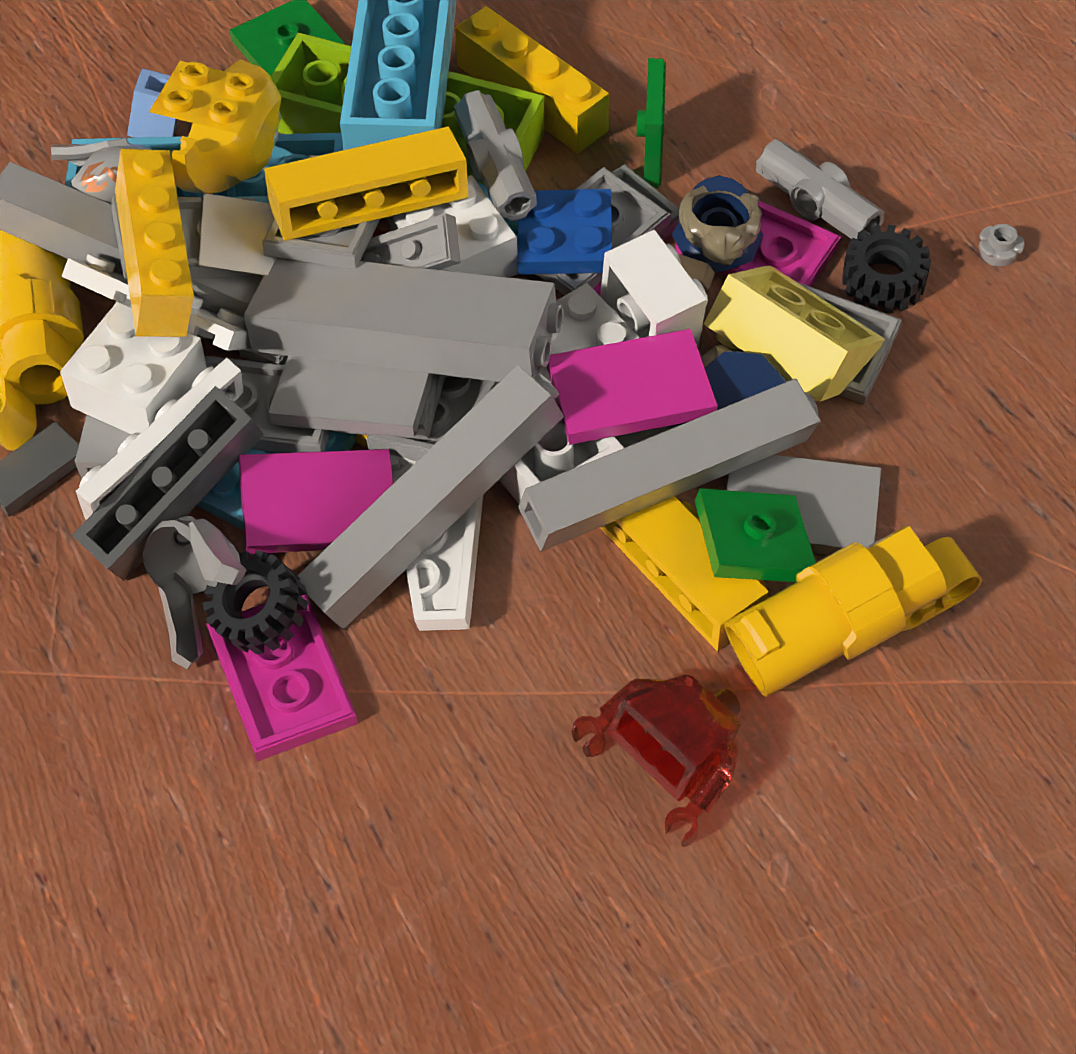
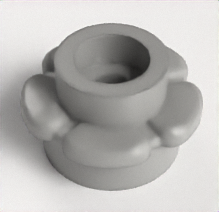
(1000, 244)

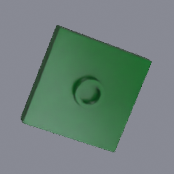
(270, 34)
(651, 121)
(753, 534)

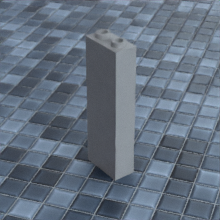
(405, 318)

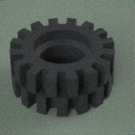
(890, 249)
(272, 620)

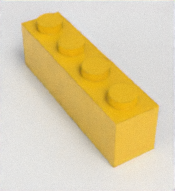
(503, 54)
(366, 183)
(153, 243)
(673, 555)

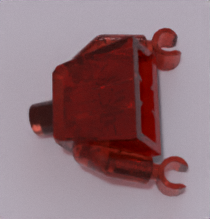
(676, 735)

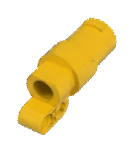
(37, 334)
(849, 606)

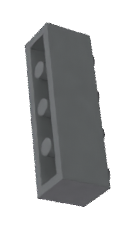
(168, 481)

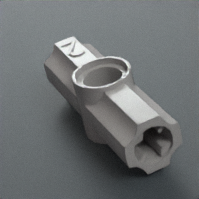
(495, 155)
(818, 190)

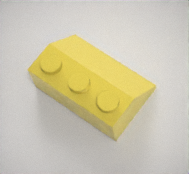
(793, 329)

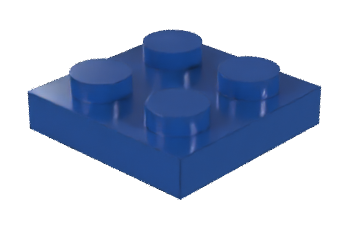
(566, 232)

